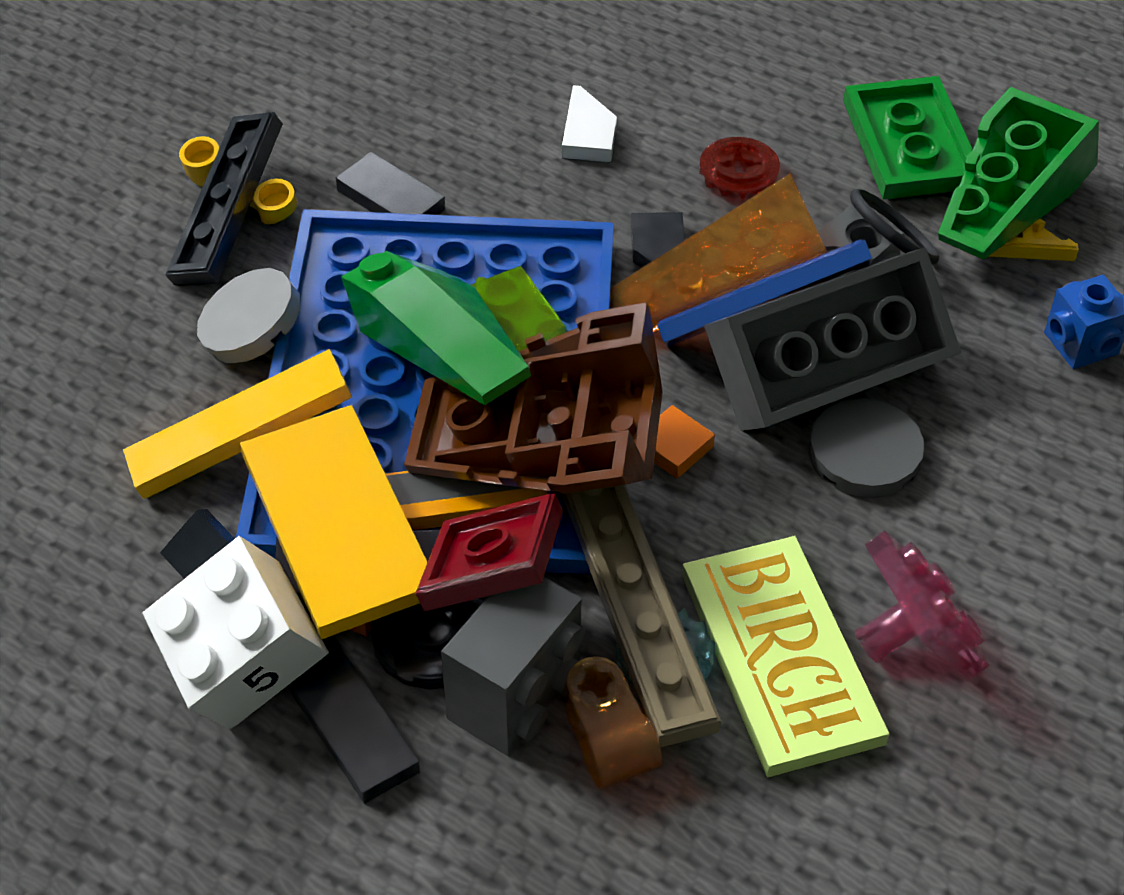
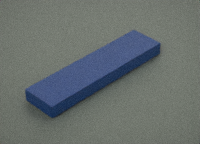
(802, 276)

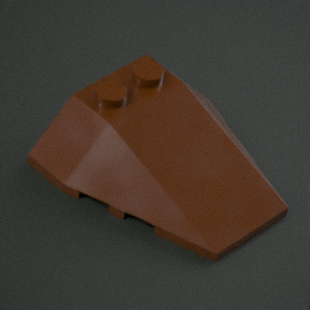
(568, 428)

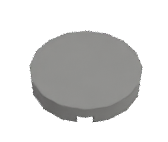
(248, 314)

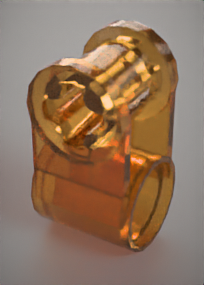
(609, 723)

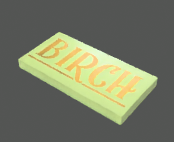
(784, 656)

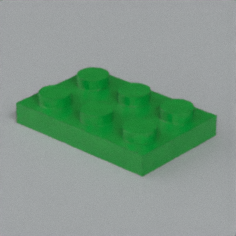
(909, 135)

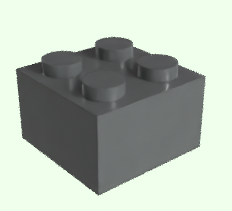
(512, 663)

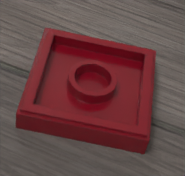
(490, 552)

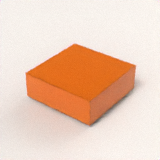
(680, 442)

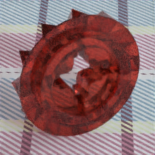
(753, 156)

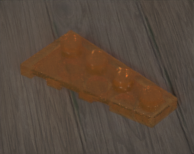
(734, 251)

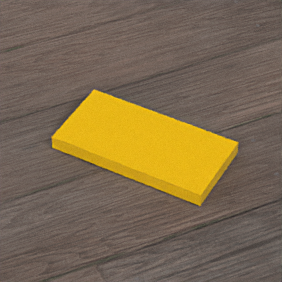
(336, 520)

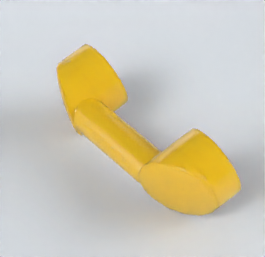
(272, 199)

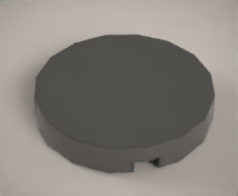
(866, 447)

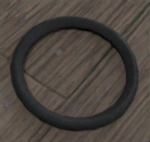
(864, 202)

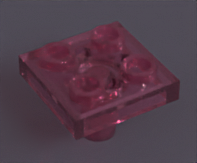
(921, 610)

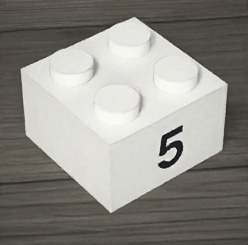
(234, 633)

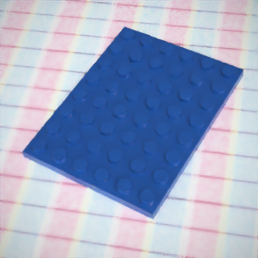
(562, 258)

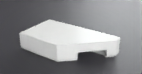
(588, 129)

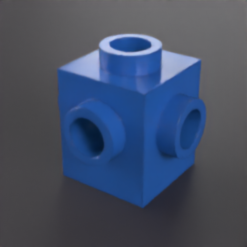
(1087, 321)

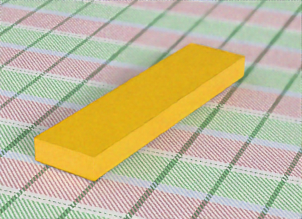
(220, 429)

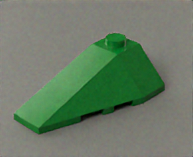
(1020, 169)
(434, 324)

